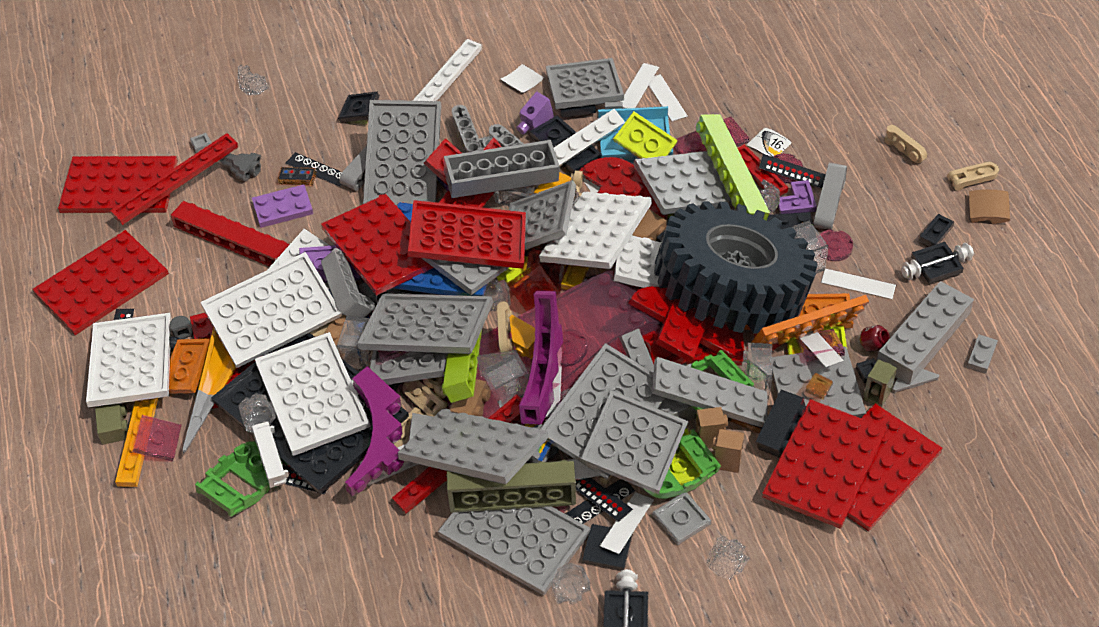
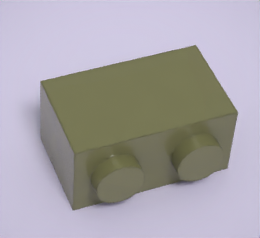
(879, 383)
(111, 423)

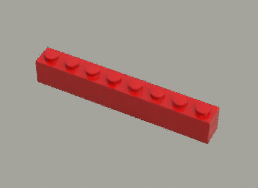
(227, 233)

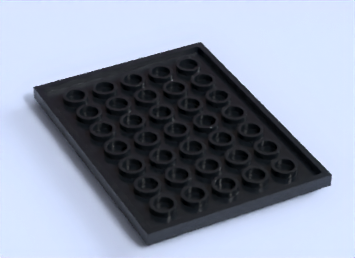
(319, 465)

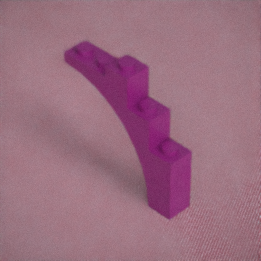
(544, 368)
(382, 453)

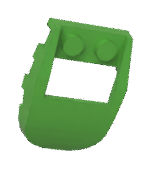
(723, 367)
(701, 459)
(245, 464)

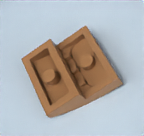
(989, 205)

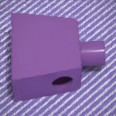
(535, 113)

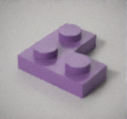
(800, 201)

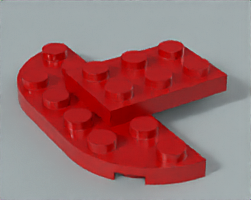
(435, 163)
(617, 178)
(680, 328)

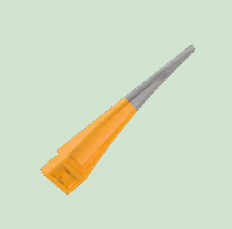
(215, 375)

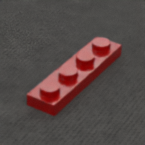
(753, 163)

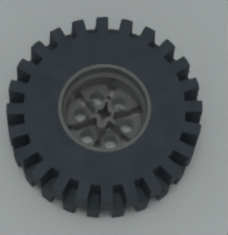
(734, 266)

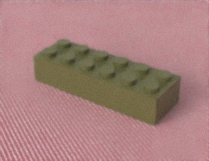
(531, 487)

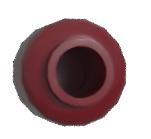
(874, 337)

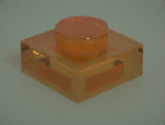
(819, 386)

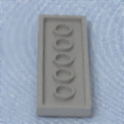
(709, 391)

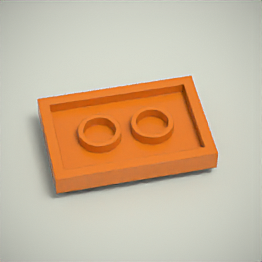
(187, 365)

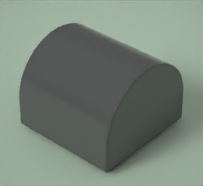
(181, 327)

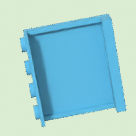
(655, 115)

